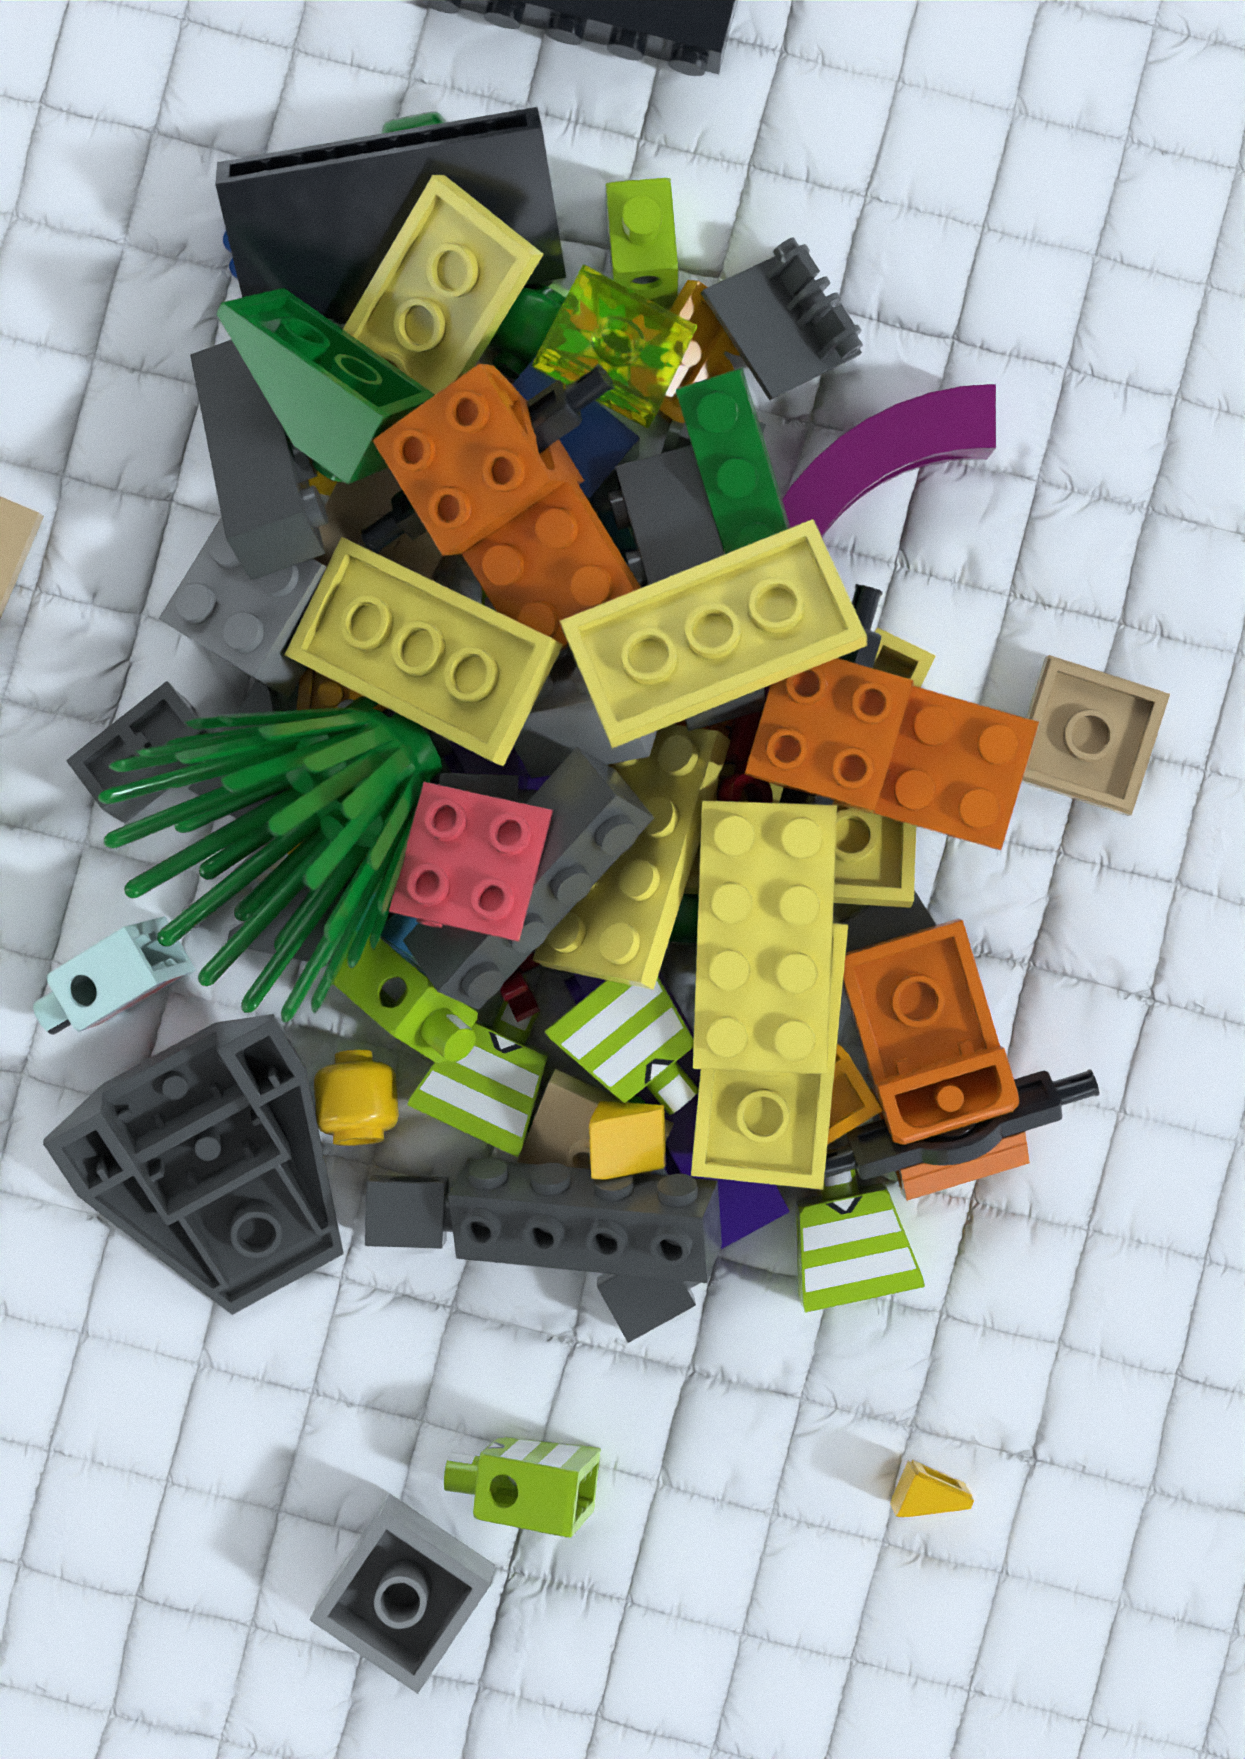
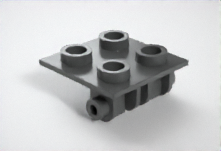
(784, 320)

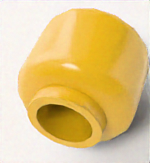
(356, 1098)

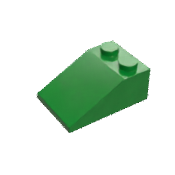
(320, 381)

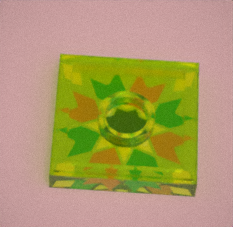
(624, 334)

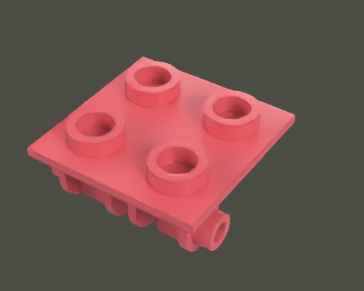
(471, 862)

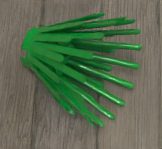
(349, 795)

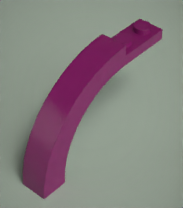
(900, 439)

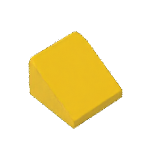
(626, 1139)
(928, 1492)

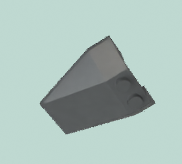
(210, 1161)

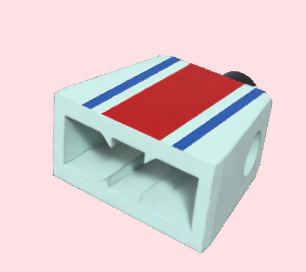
(111, 978)

